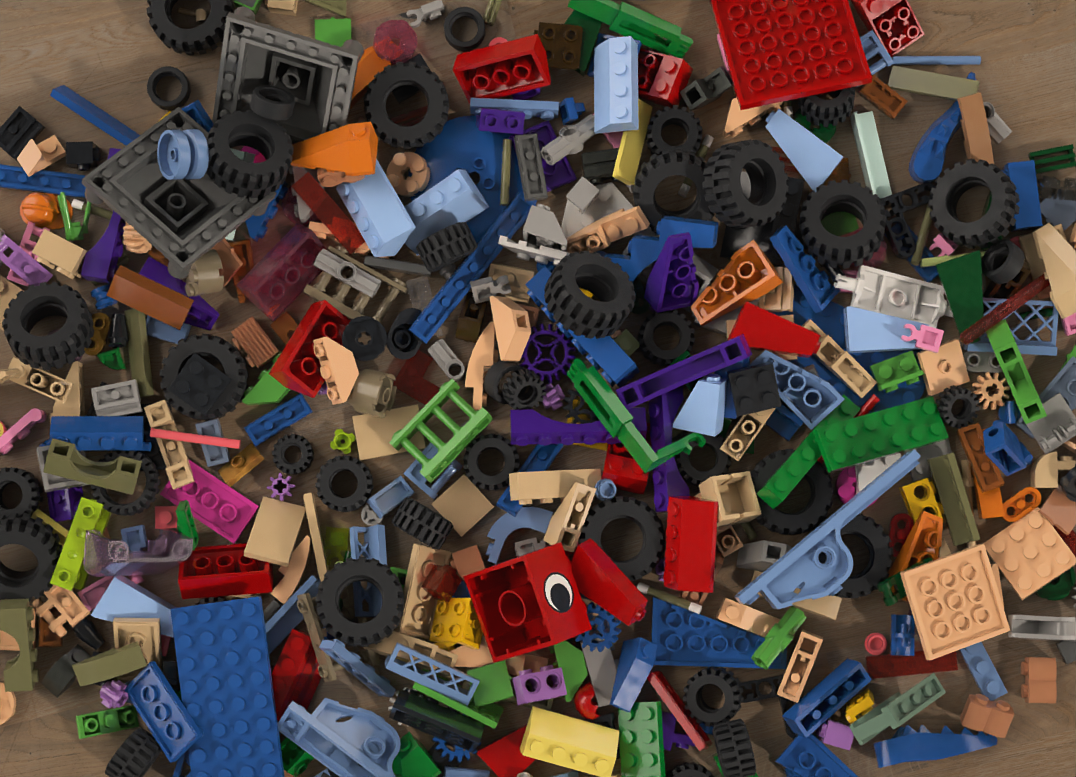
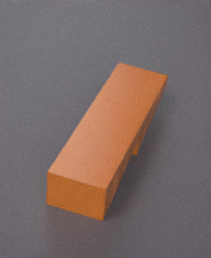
(989, 502)

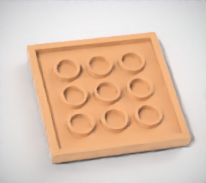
(955, 601)

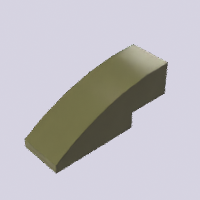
(109, 664)

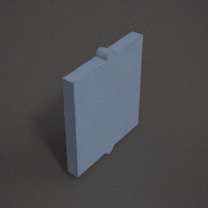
(1058, 211)

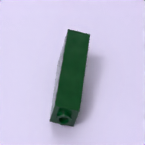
(591, 29)
(963, 289)

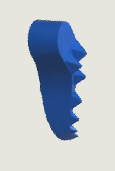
(930, 151)
(926, 746)

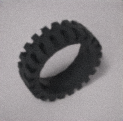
(148, 494)

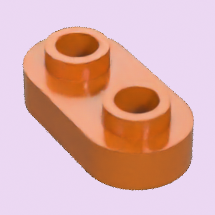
(1019, 504)

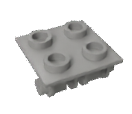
(1056, 426)

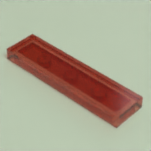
(328, 212)
(893, 665)

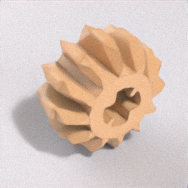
(134, 241)
(990, 381)

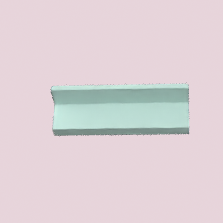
(870, 153)

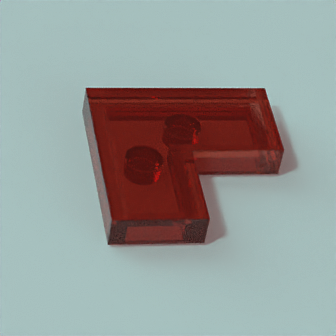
(411, 379)

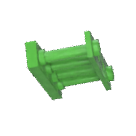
(446, 451)

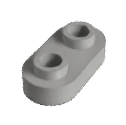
(983, 364)

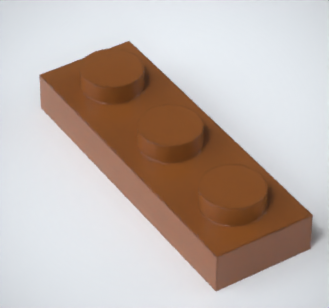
(984, 469)

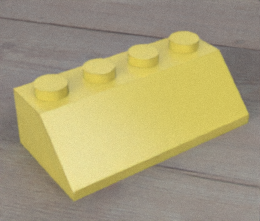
(570, 742)

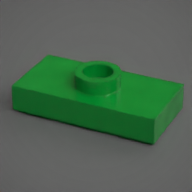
(186, 522)

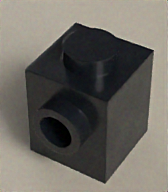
(82, 155)

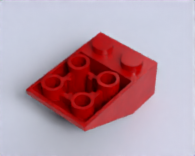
(891, 22)
(662, 77)
(623, 469)

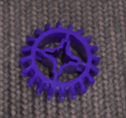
(559, 339)

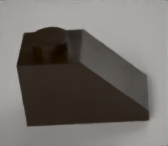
(470, 319)

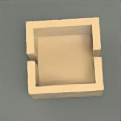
(61, 253)
(734, 496)

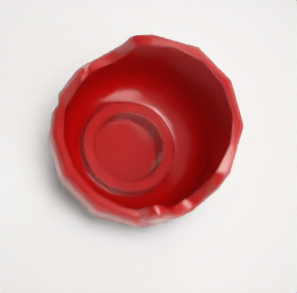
(583, 702)

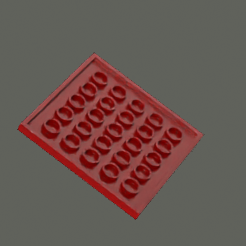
(789, 48)

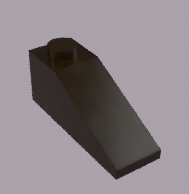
(1007, 289)

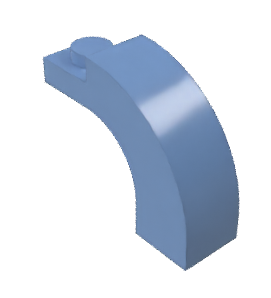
(527, 517)

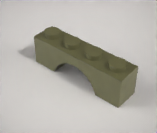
(67, 462)
(16, 621)

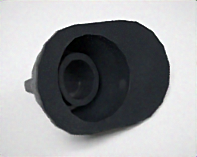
(400, 340)

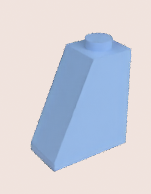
(704, 407)

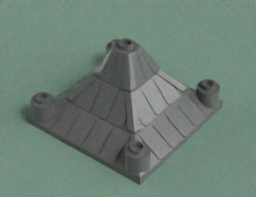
(310, 69)
(175, 216)

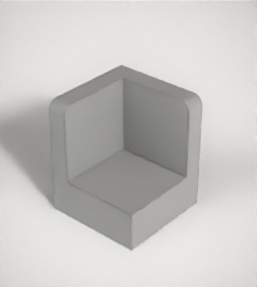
(583, 194)

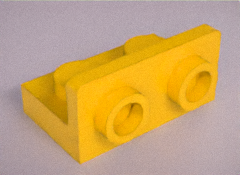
(859, 705)

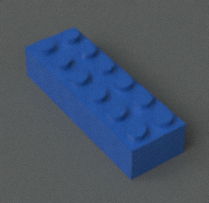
(602, 352)

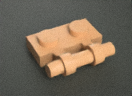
(66, 603)

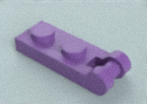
(23, 263)

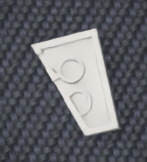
(526, 251)

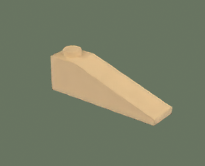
(1060, 268)

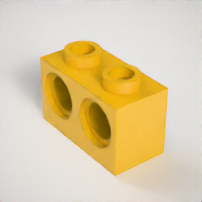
(914, 505)

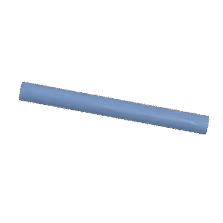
(936, 60)

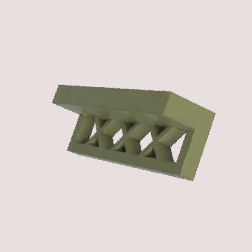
(953, 499)

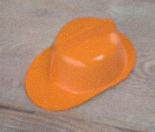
(43, 210)

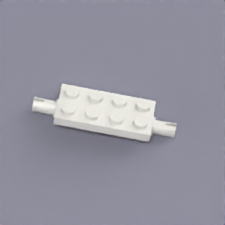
(895, 295)

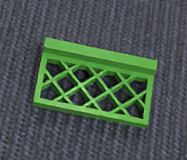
(487, 714)

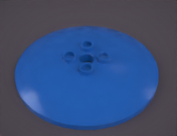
(477, 152)

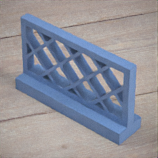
(1025, 346)

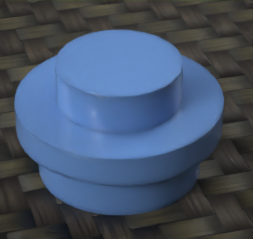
(605, 489)

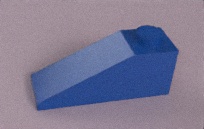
(632, 671)

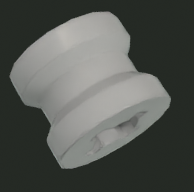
(368, 513)

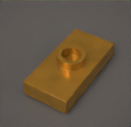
(241, 464)

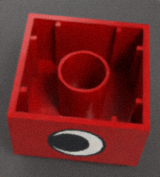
(528, 602)

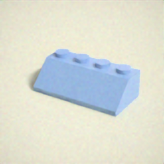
(616, 85)
(443, 205)
(377, 212)

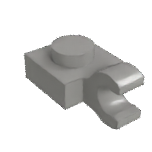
(428, 11)

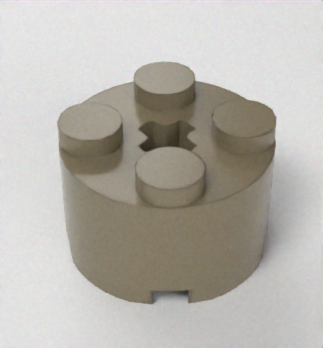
(204, 275)
(373, 392)

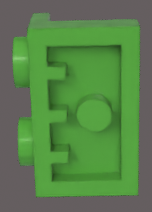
(896, 371)

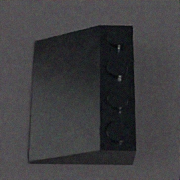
(736, 238)
(437, 720)

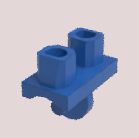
(902, 635)

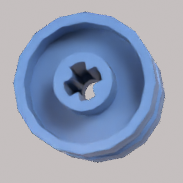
(183, 154)

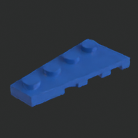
(803, 269)
(812, 759)

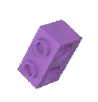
(540, 689)
(835, 734)

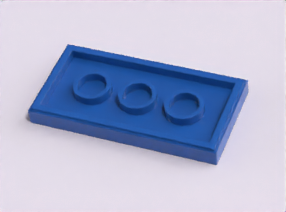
(162, 712)

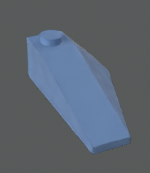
(801, 390)

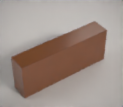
(150, 297)

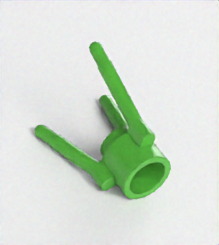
(73, 230)

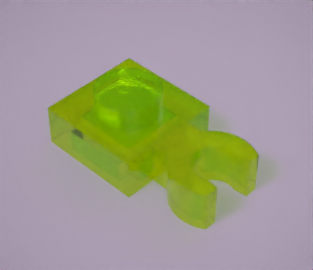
(336, 540)

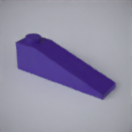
(673, 277)
(200, 314)

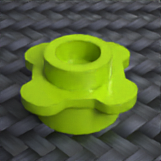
(345, 447)

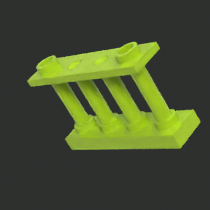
(70, 568)

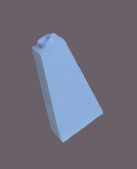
(806, 151)
(876, 331)
(129, 600)

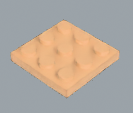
(1030, 553)

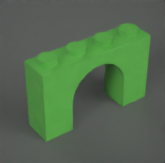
(1015, 372)

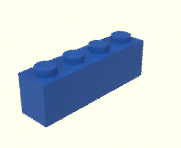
(99, 432)
(826, 697)

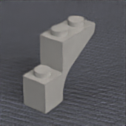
(1042, 627)

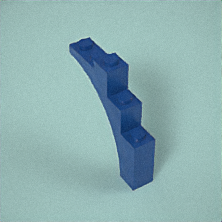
(647, 248)

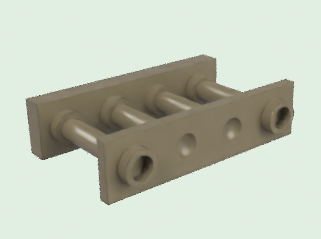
(318, 290)
(326, 667)

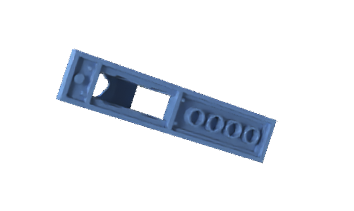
(801, 565)
(344, 744)

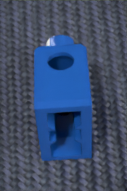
(998, 441)

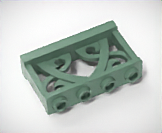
(897, 709)

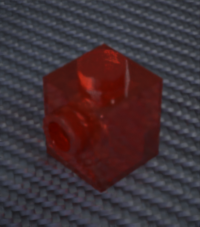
(441, 582)

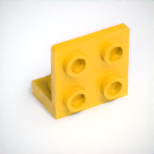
(456, 623)

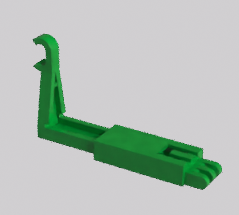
(636, 23)
(618, 419)

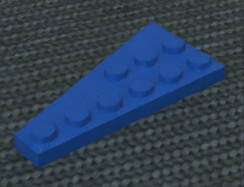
(697, 640)

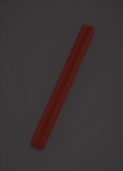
(1004, 310)

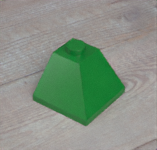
(413, 759)

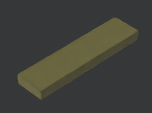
(931, 83)
(139, 351)

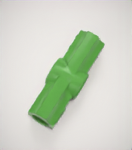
(778, 637)

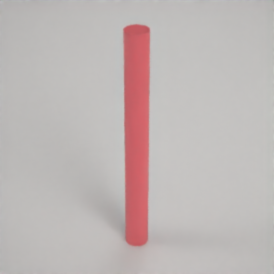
(195, 438)

